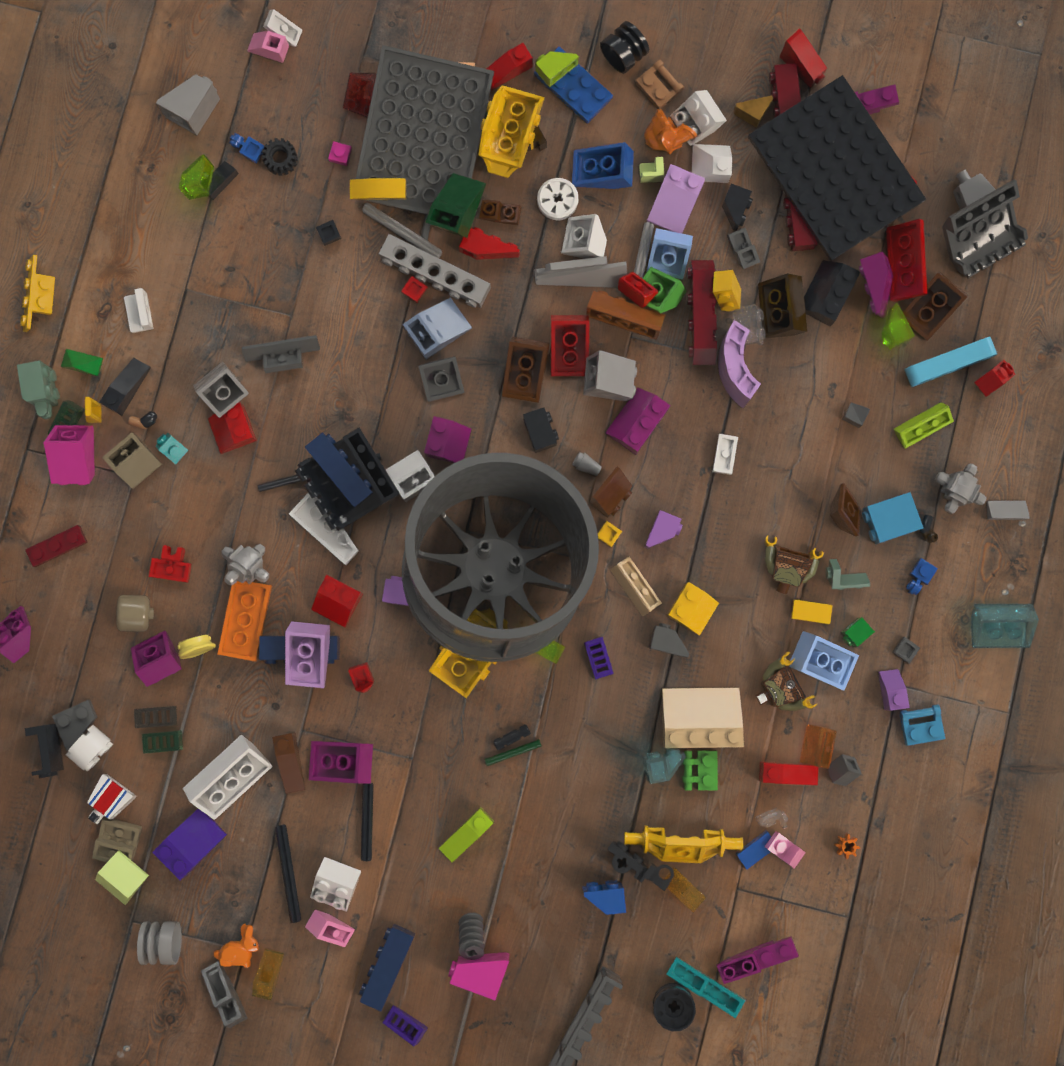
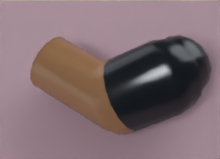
(144, 422)

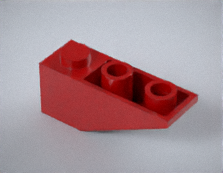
(487, 247)

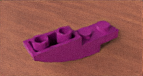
(879, 98)
(756, 959)

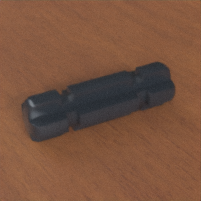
(511, 737)

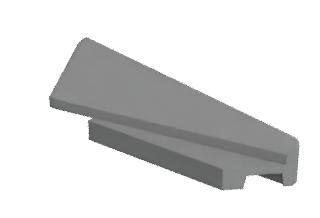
(582, 272)

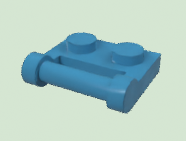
(923, 731)

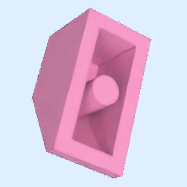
(329, 928)

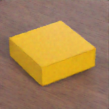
(609, 533)

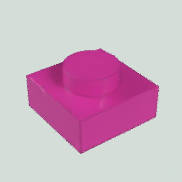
(340, 153)

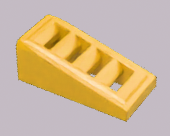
(93, 411)

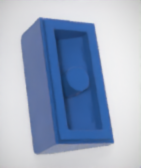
(754, 850)

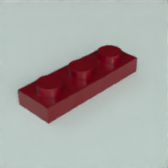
(56, 546)

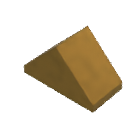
(753, 110)

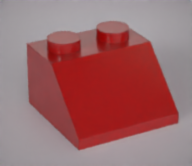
(232, 429)
(336, 601)

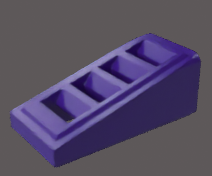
(588, 644)
(408, 1020)

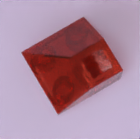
(359, 93)

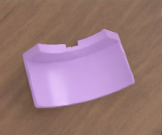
(732, 368)

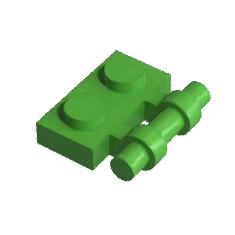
(706, 770)

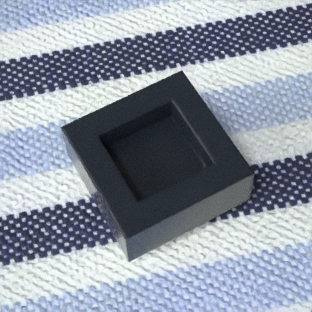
(328, 232)

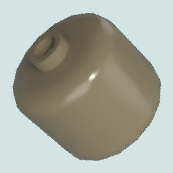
(133, 613)

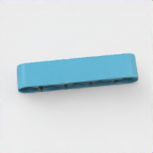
(950, 361)

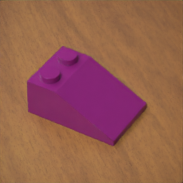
(340, 762)

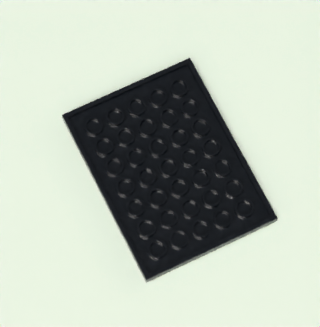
(836, 168)

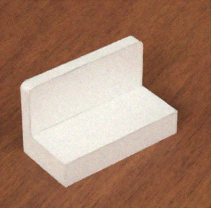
(138, 311)

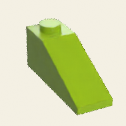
(466, 834)

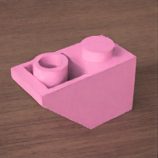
(269, 45)

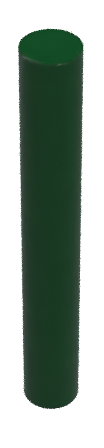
(513, 752)

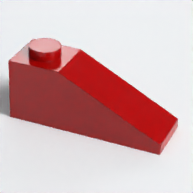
(511, 65)
(788, 773)

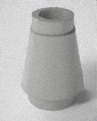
(586, 464)

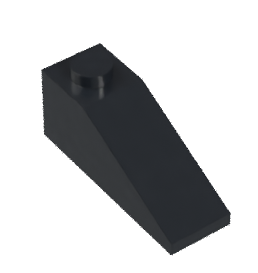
(125, 386)

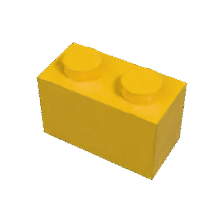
(727, 290)

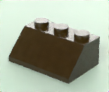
(783, 306)

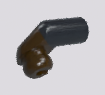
(927, 533)

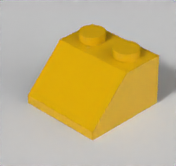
(693, 608)

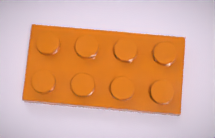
(244, 620)

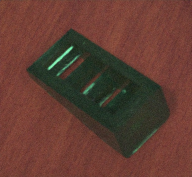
(78, 412)
(177, 737)

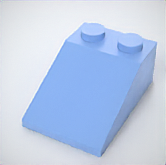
(823, 660)

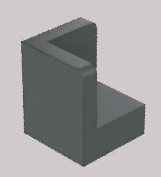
(844, 770)

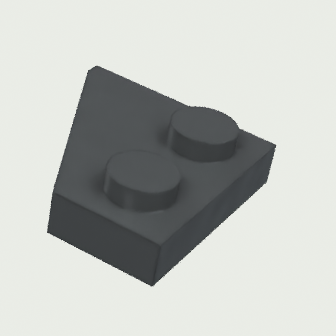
(74, 722)

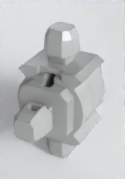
(960, 488)
(245, 564)

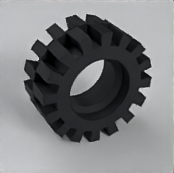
(272, 148)

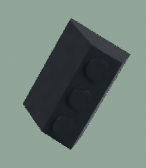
(829, 291)

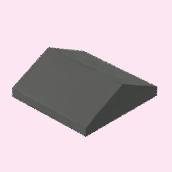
(441, 378)

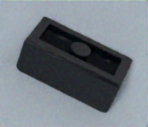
(221, 178)

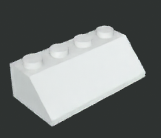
(227, 777)

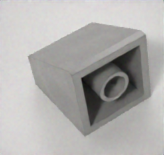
(190, 103)
(609, 376)
(220, 389)

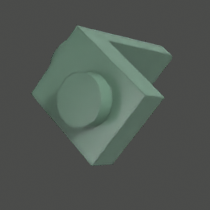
(839, 581)

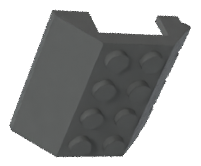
(984, 231)

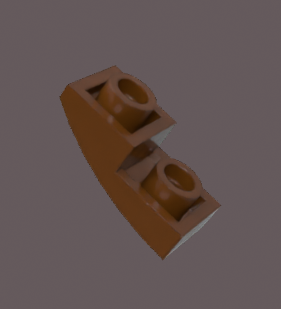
(501, 213)

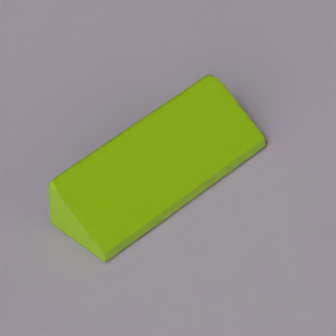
(924, 424)

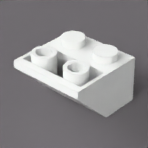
(699, 114)
(410, 475)
(335, 884)

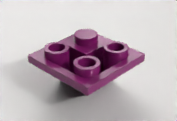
(15, 635)

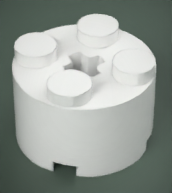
(88, 747)

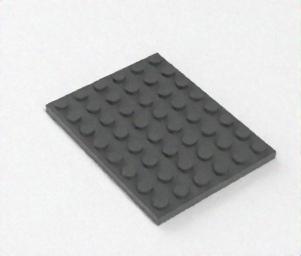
(423, 124)

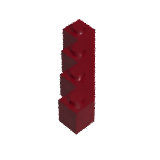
(703, 319)

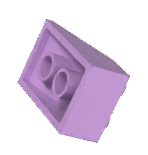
(676, 199)
(306, 654)

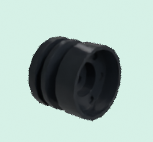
(624, 47)
(679, 1017)

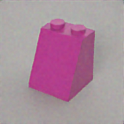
(70, 454)
(480, 975)

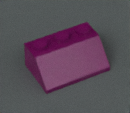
(637, 420)

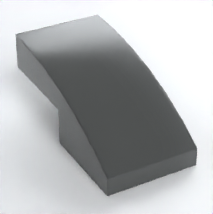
(743, 249)

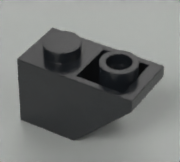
(735, 204)

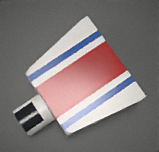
(108, 799)

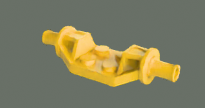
(683, 849)

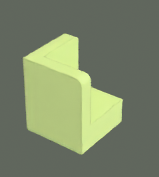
(652, 171)

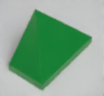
(82, 362)

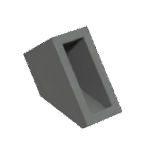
(667, 641)

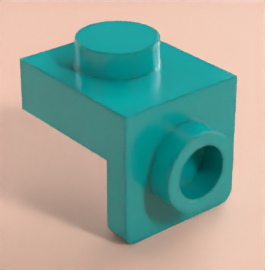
(171, 447)

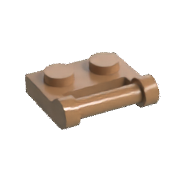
(655, 89)

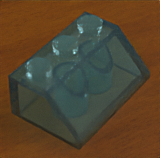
(1003, 625)

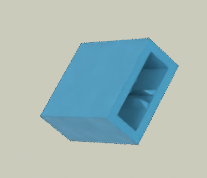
(892, 518)

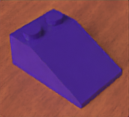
(189, 844)

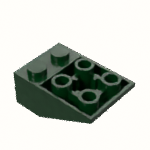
(456, 205)

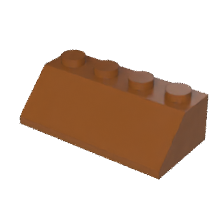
(624, 315)

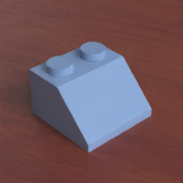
(670, 252)

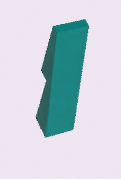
(706, 987)

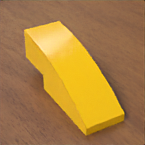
(378, 189)

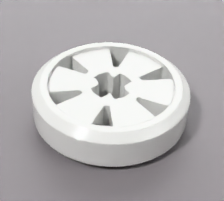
(554, 188)

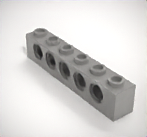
(394, 246)

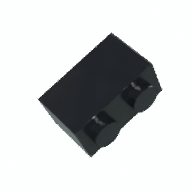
(540, 429)

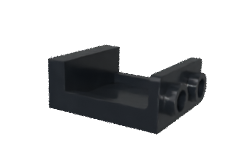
(49, 749)

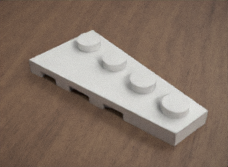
(314, 522)

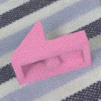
(785, 849)

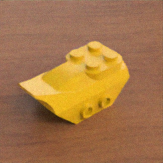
(509, 129)
(461, 672)

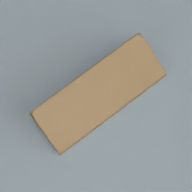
(636, 586)

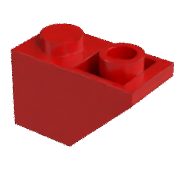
(995, 378)

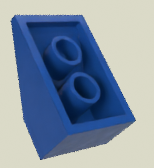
(603, 166)

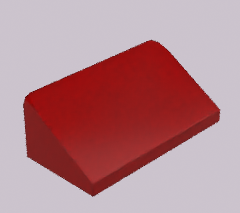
(637, 289)

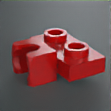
(170, 566)

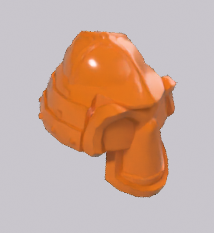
(664, 135)

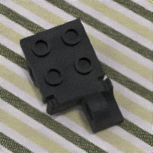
(636, 863)

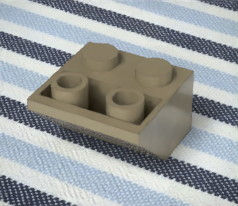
(132, 460)

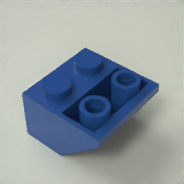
(606, 897)

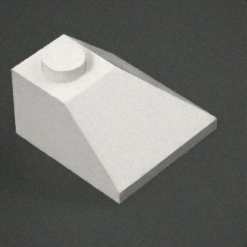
(712, 162)
(584, 237)

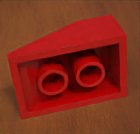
(569, 344)

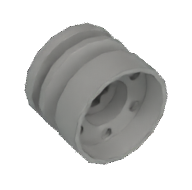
(159, 943)

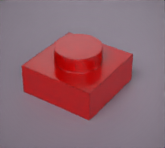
(414, 289)

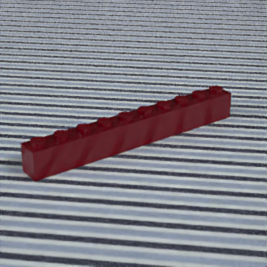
(786, 95)

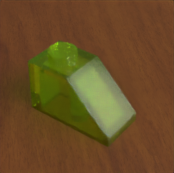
(197, 178)
(896, 328)

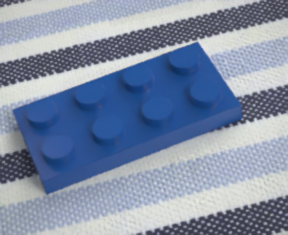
(580, 92)

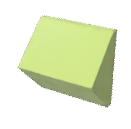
(121, 877)

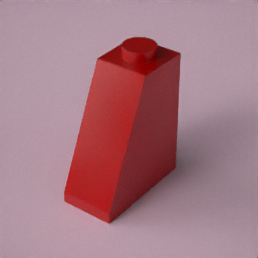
(809, 64)

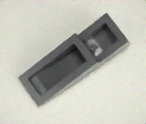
(224, 995)

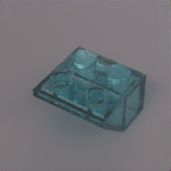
(662, 767)

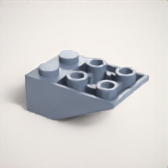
(436, 327)

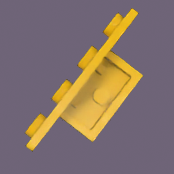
(38, 294)

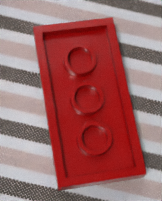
(907, 260)

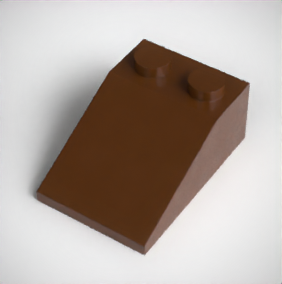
(931, 310)
(525, 369)
(611, 493)

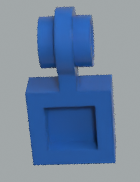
(250, 149)
(923, 573)

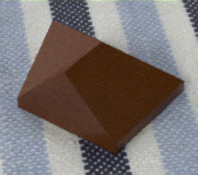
(846, 511)

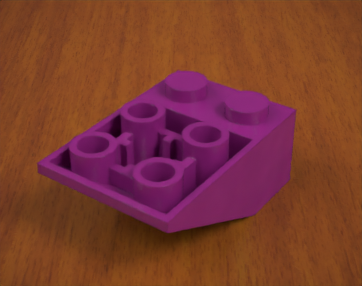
(879, 280)

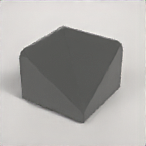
(856, 414)

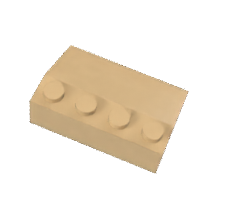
(702, 718)

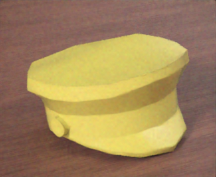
(195, 646)

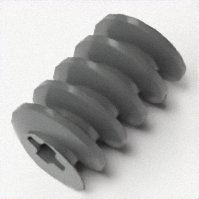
(471, 936)

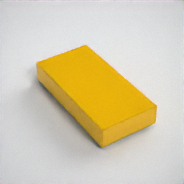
(811, 611)

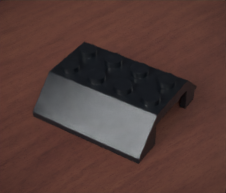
(331, 499)

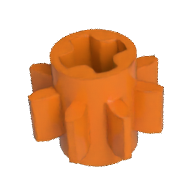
(852, 845)

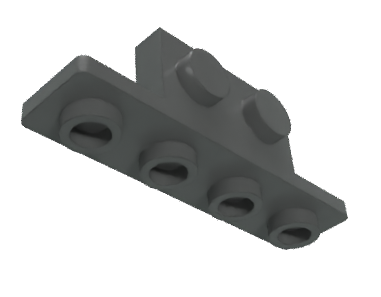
(281, 354)

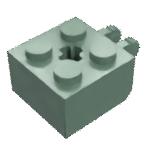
(39, 387)

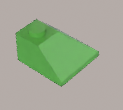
(669, 290)

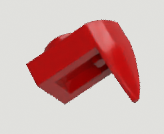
(361, 677)

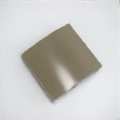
(115, 837)

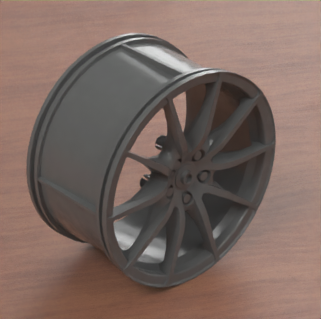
(494, 564)

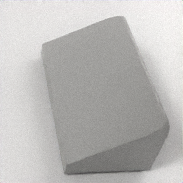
(1007, 510)

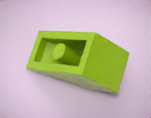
(555, 66)

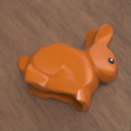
(238, 952)

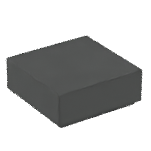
(906, 650)

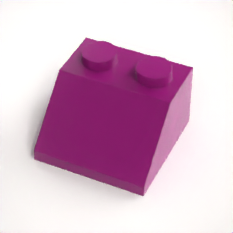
(447, 440)
(155, 659)

